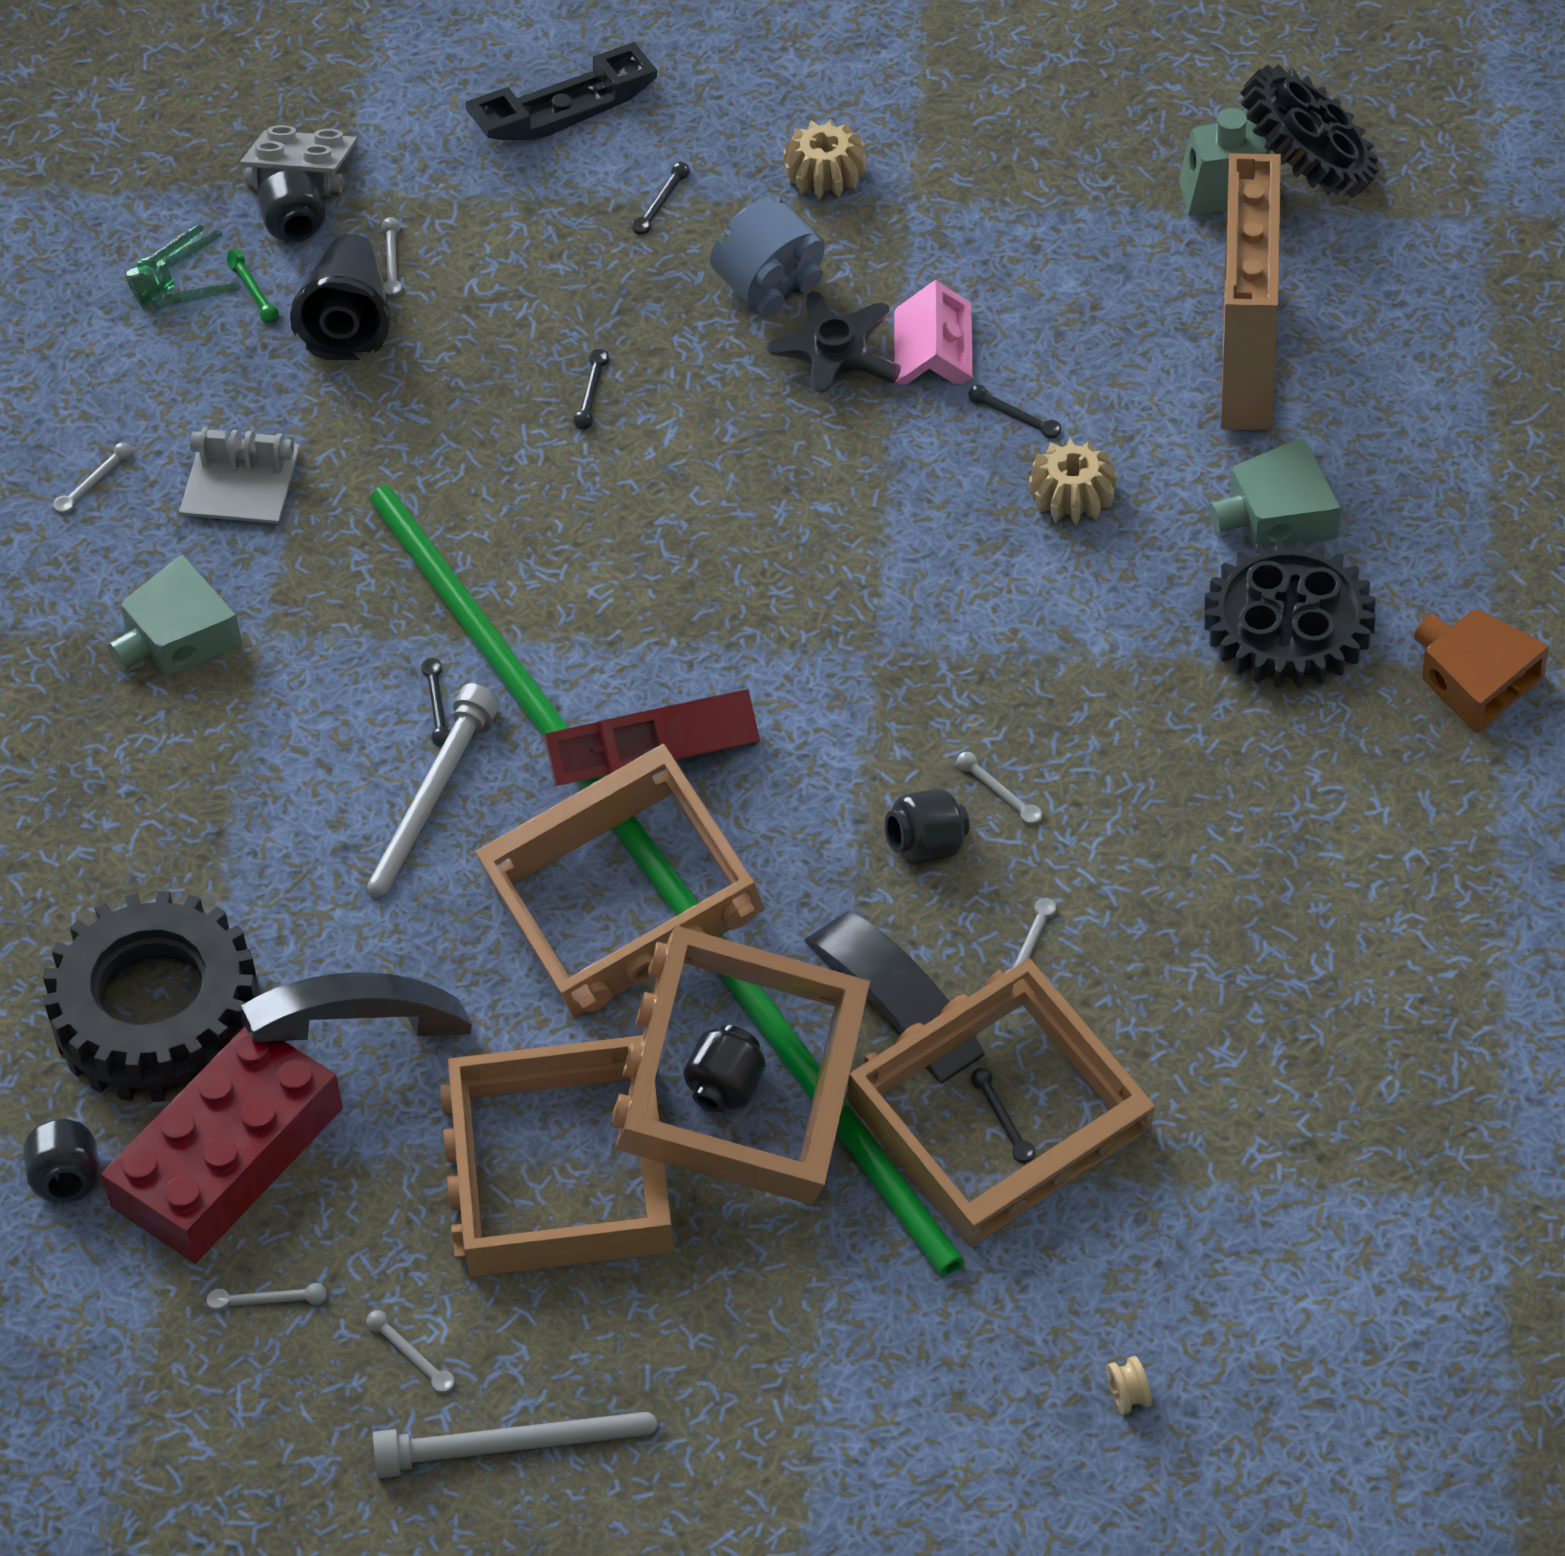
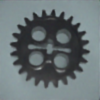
(1309, 131)
(1328, 620)

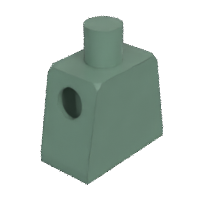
(1206, 160)
(1279, 498)
(175, 622)

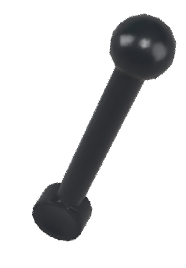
(643, 224)
(583, 418)
(1049, 428)
(432, 668)
(1022, 1150)

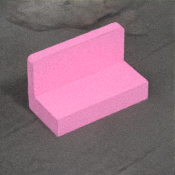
(934, 334)

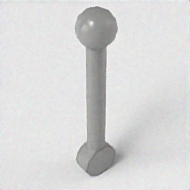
(390, 227)
(65, 504)
(1028, 813)
(1044, 909)
(220, 1299)
(441, 1381)

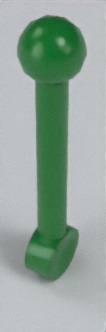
(236, 260)

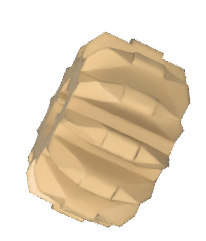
(824, 159)
(1073, 481)

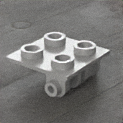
(284, 149)
(239, 476)

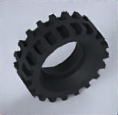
(158, 1053)

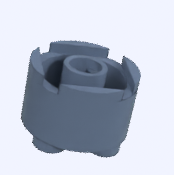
(768, 255)

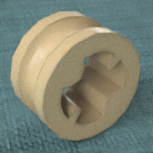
(1129, 1385)

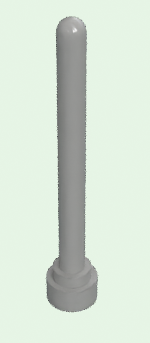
(473, 709)
(399, 1452)

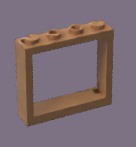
(1251, 291)
(584, 819)
(959, 1021)
(534, 1071)
(717, 1157)

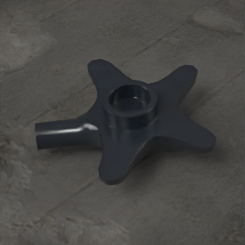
(836, 343)

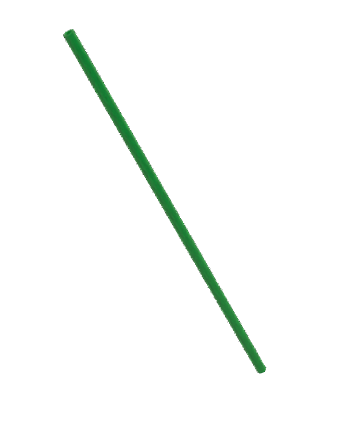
(670, 886)

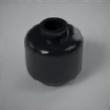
(291, 205)
(926, 826)
(724, 1068)
(61, 1160)

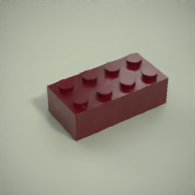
(222, 1143)

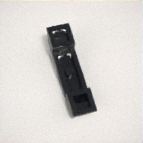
(614, 80)
(896, 982)
(286, 1010)

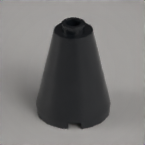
(343, 302)

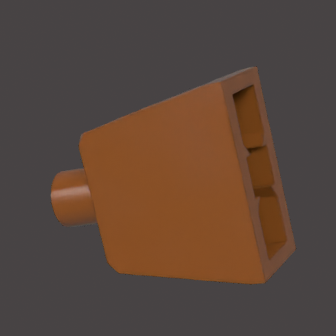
(1479, 664)

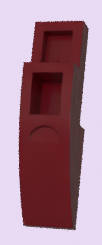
(684, 729)

